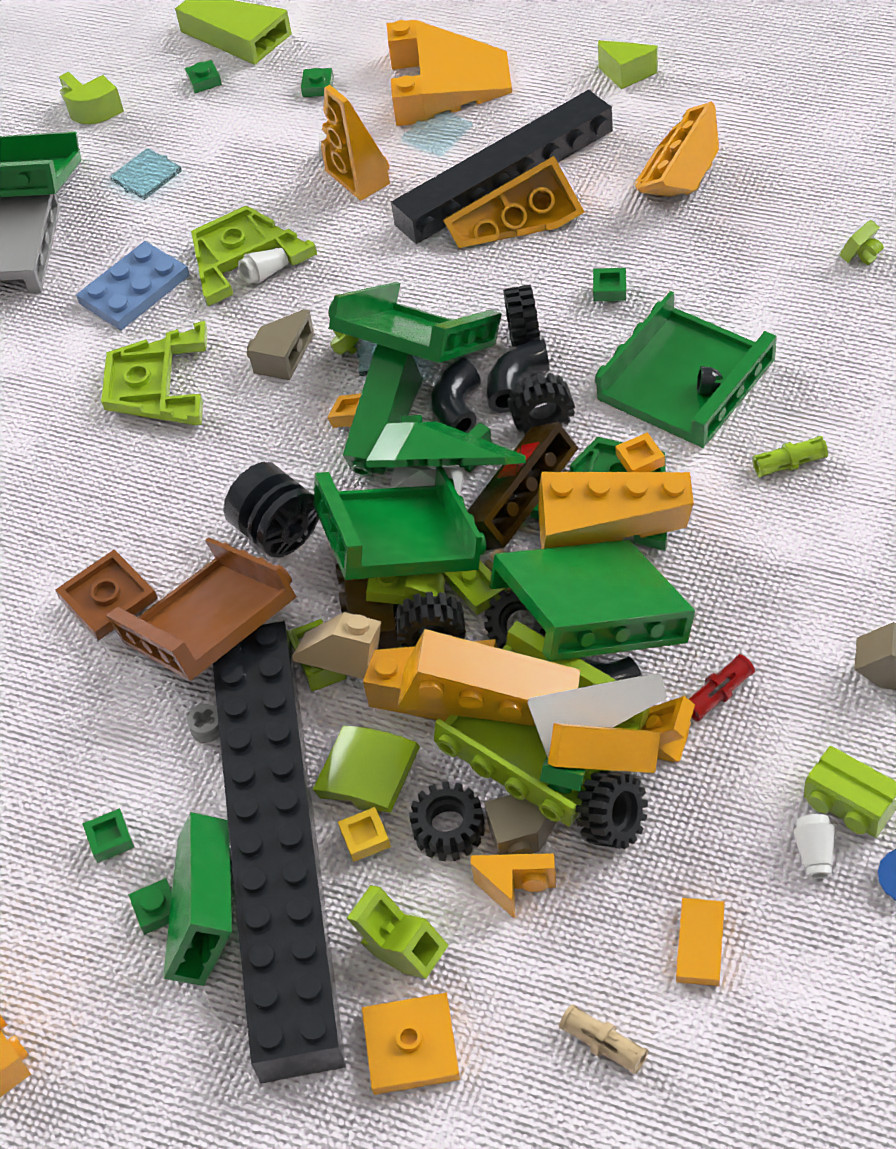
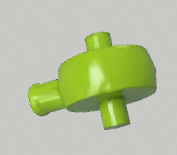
(343, 343)

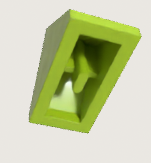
(627, 62)

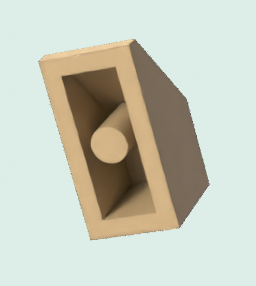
(340, 645)

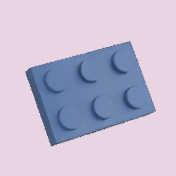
(133, 285)

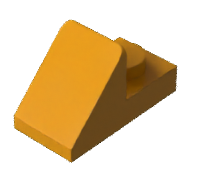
(673, 723)
(504, 873)

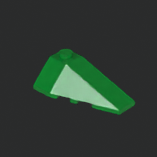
(435, 445)

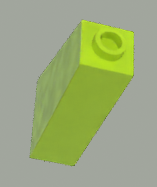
(235, 26)

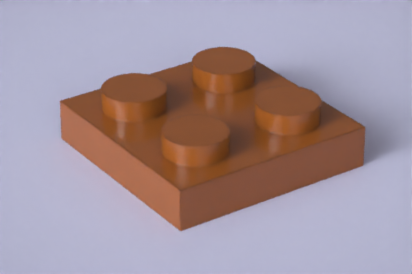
(101, 589)

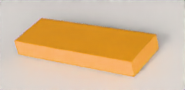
(604, 748)

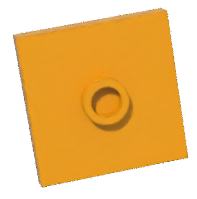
(410, 1043)

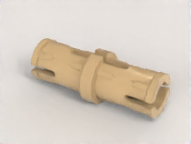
(603, 1039)

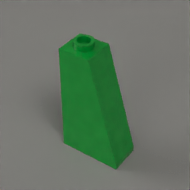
(385, 397)
(199, 900)

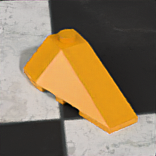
(350, 150)
(523, 206)

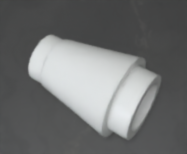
(260, 265)
(815, 843)

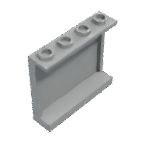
(27, 237)

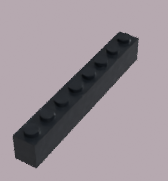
(555, 134)

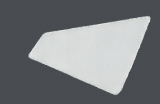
(596, 705)

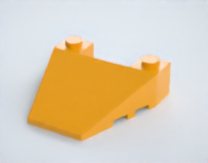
(451, 71)

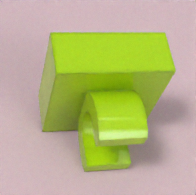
(863, 244)

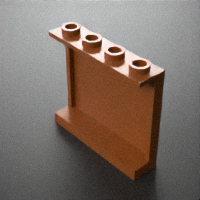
(207, 611)

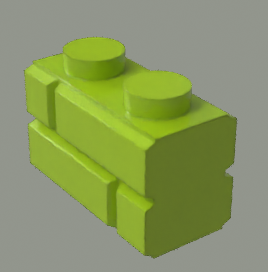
(851, 792)

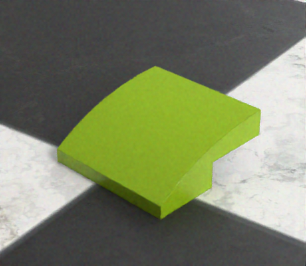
(366, 768)

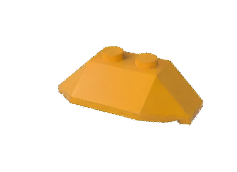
(682, 155)

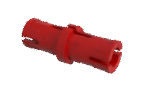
(735, 671)

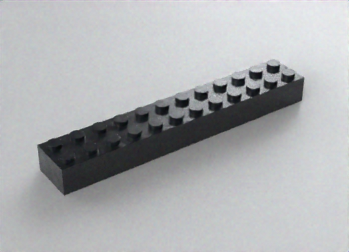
(276, 862)

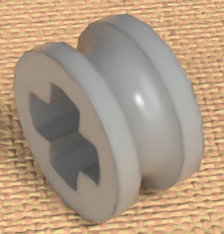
(207, 732)

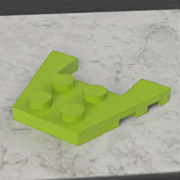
(230, 237)
(140, 378)

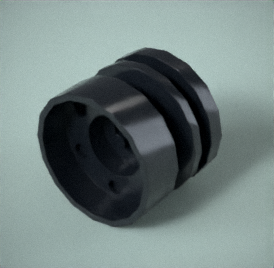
(271, 509)

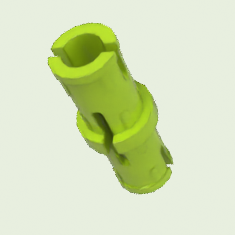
(790, 456)

